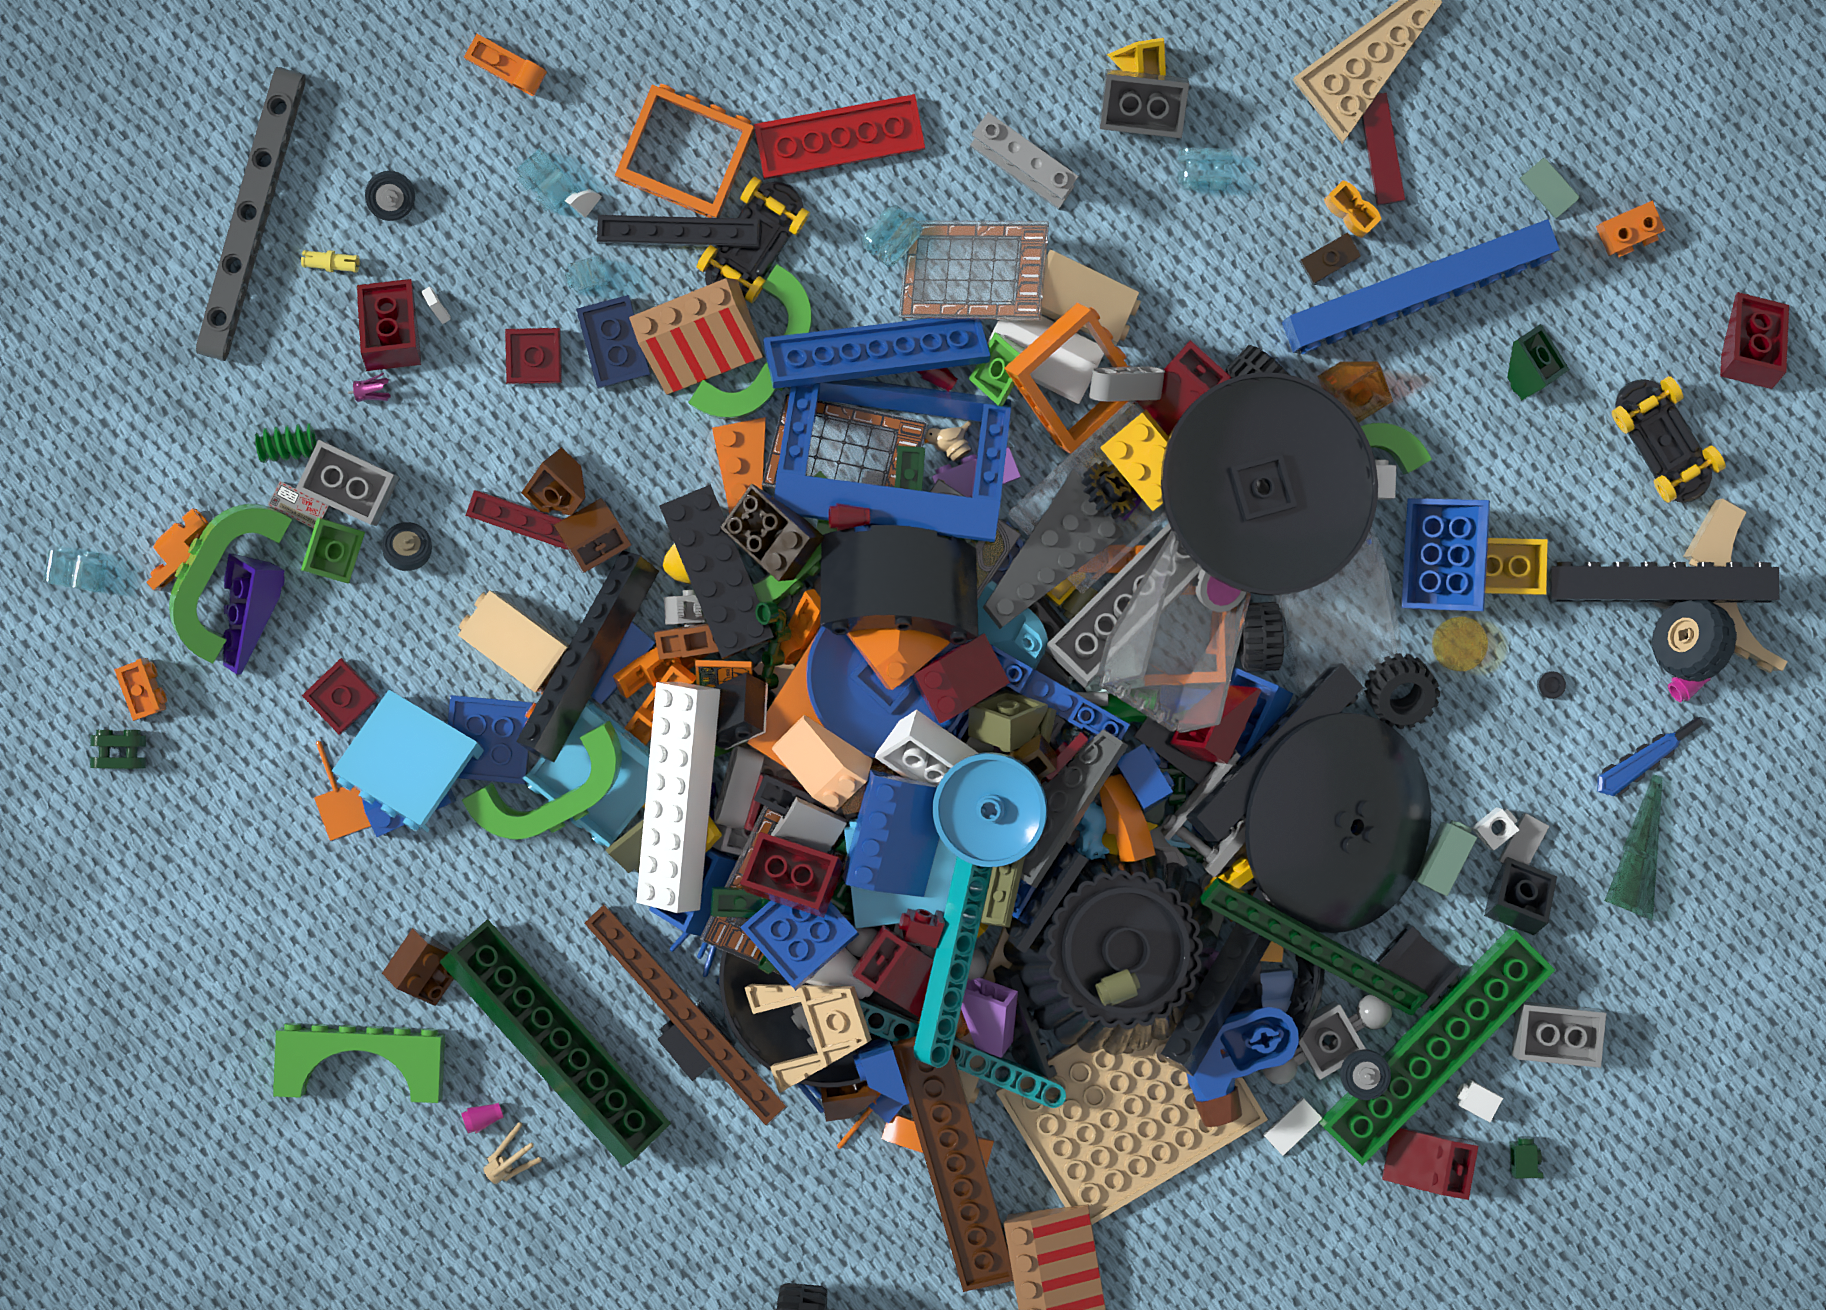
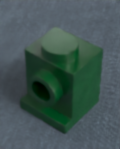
(1525, 1158)

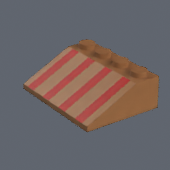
(698, 335)
(1054, 1259)

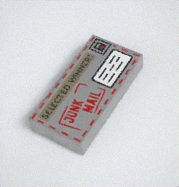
(297, 504)

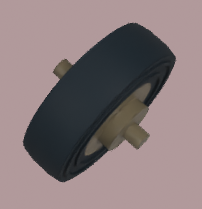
(406, 546)

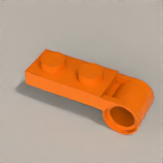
(505, 65)
(803, 627)

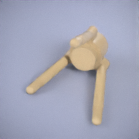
(499, 1168)

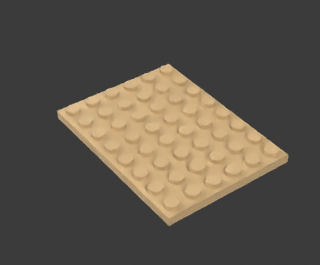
(1121, 1125)

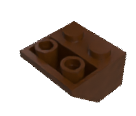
(592, 535)
(418, 968)

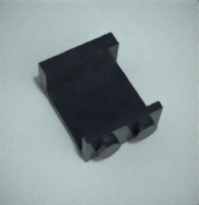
(1420, 964)

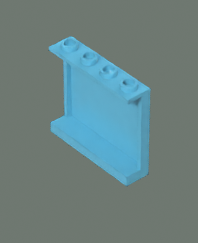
(405, 760)
(573, 767)
(883, 908)

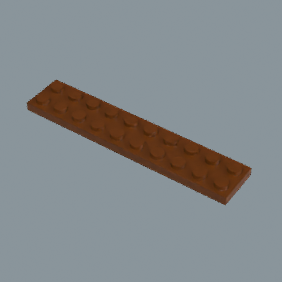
(956, 1169)

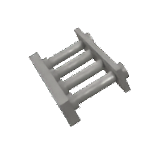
(1023, 160)
(1214, 857)

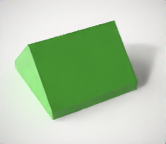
(992, 376)
(332, 550)

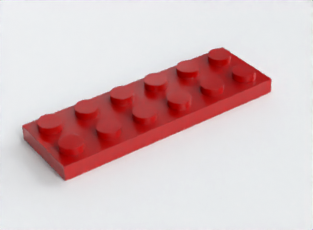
(839, 136)

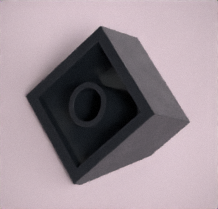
(1521, 896)

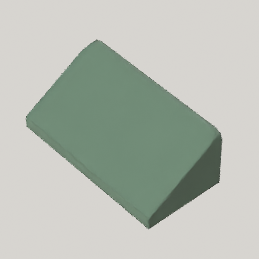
(1549, 187)

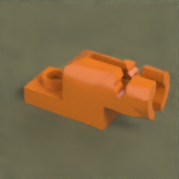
(174, 547)

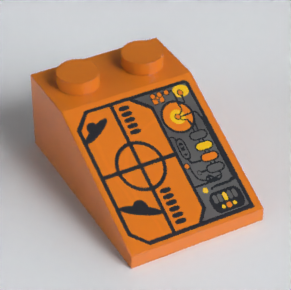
(714, 673)

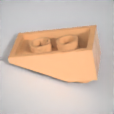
(823, 762)

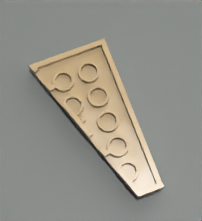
(1355, 71)

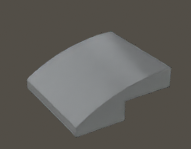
(810, 826)

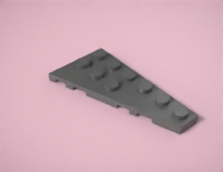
(1058, 546)
(1068, 799)

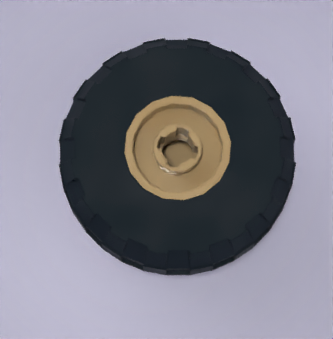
(1694, 639)

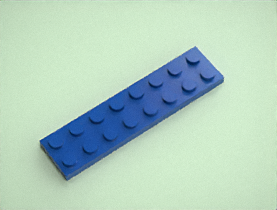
(874, 350)

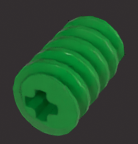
(285, 444)

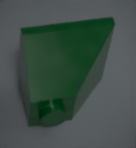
(1534, 363)

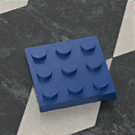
(496, 729)
(797, 940)

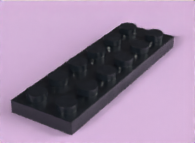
(715, 571)

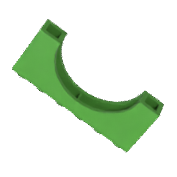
(413, 1053)

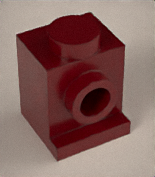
(922, 927)

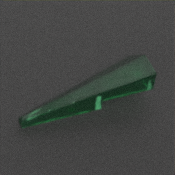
(1636, 875)

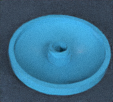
(990, 809)

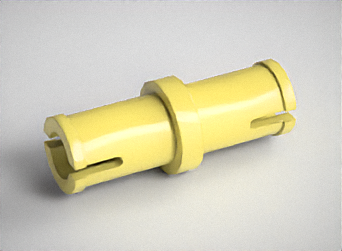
(330, 261)

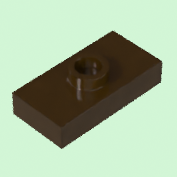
(1330, 258)

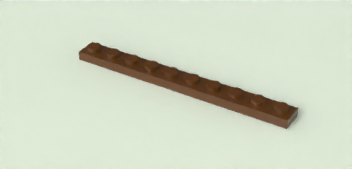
(686, 1015)

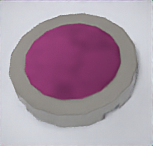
(1216, 594)

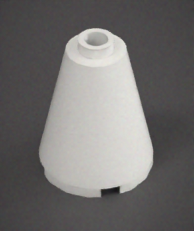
(838, 973)

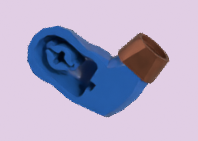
(1244, 1045)

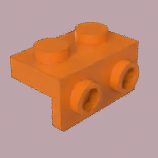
(141, 688)

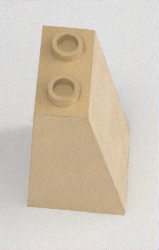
(1072, 283)
(513, 640)

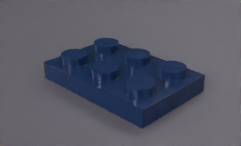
(612, 342)

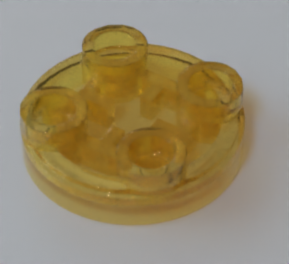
(1459, 643)

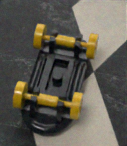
(780, 215)
(1665, 440)

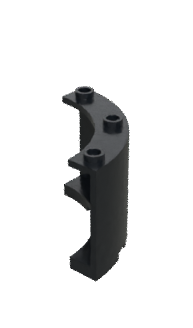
(899, 581)

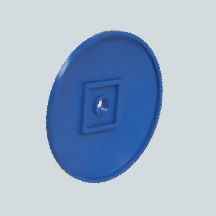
(852, 697)

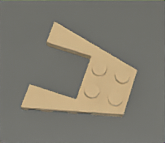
(833, 1020)

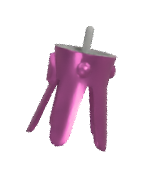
(365, 389)

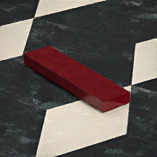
(1382, 152)
(514, 518)

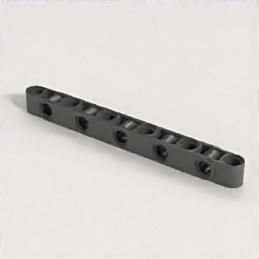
(255, 192)

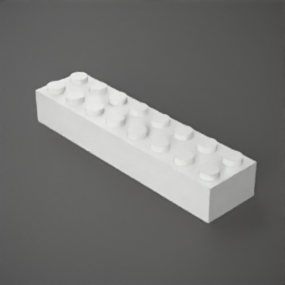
(678, 796)

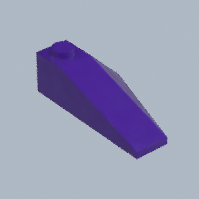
(253, 596)

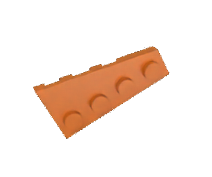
(740, 457)

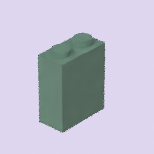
(1445, 856)

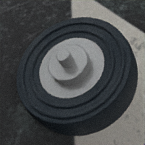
(390, 195)
(1365, 1074)

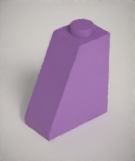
(990, 1015)

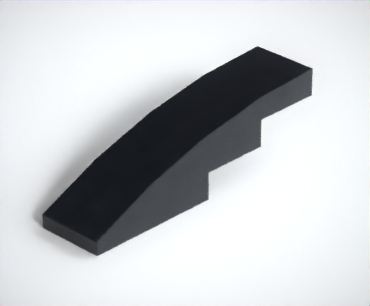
(781, 796)

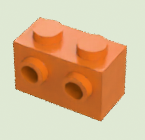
(1631, 228)

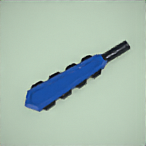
(1632, 767)

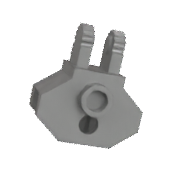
(683, 610)

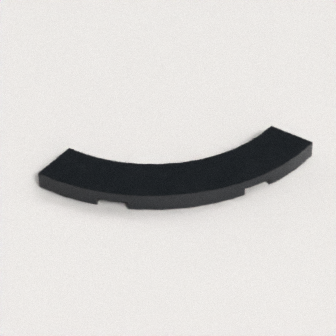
(1305, 994)

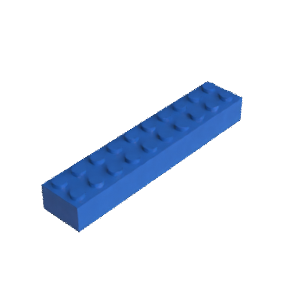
(1422, 285)

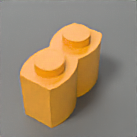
(1356, 213)

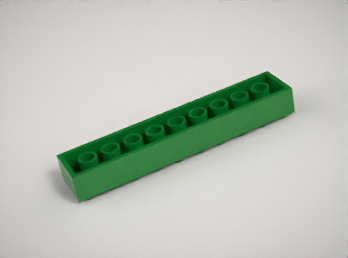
(1440, 1043)

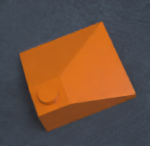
(896, 653)

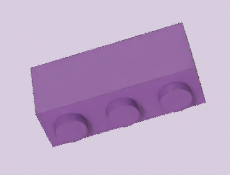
(963, 476)

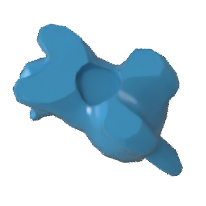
(1091, 830)

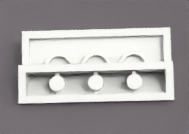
(1068, 368)

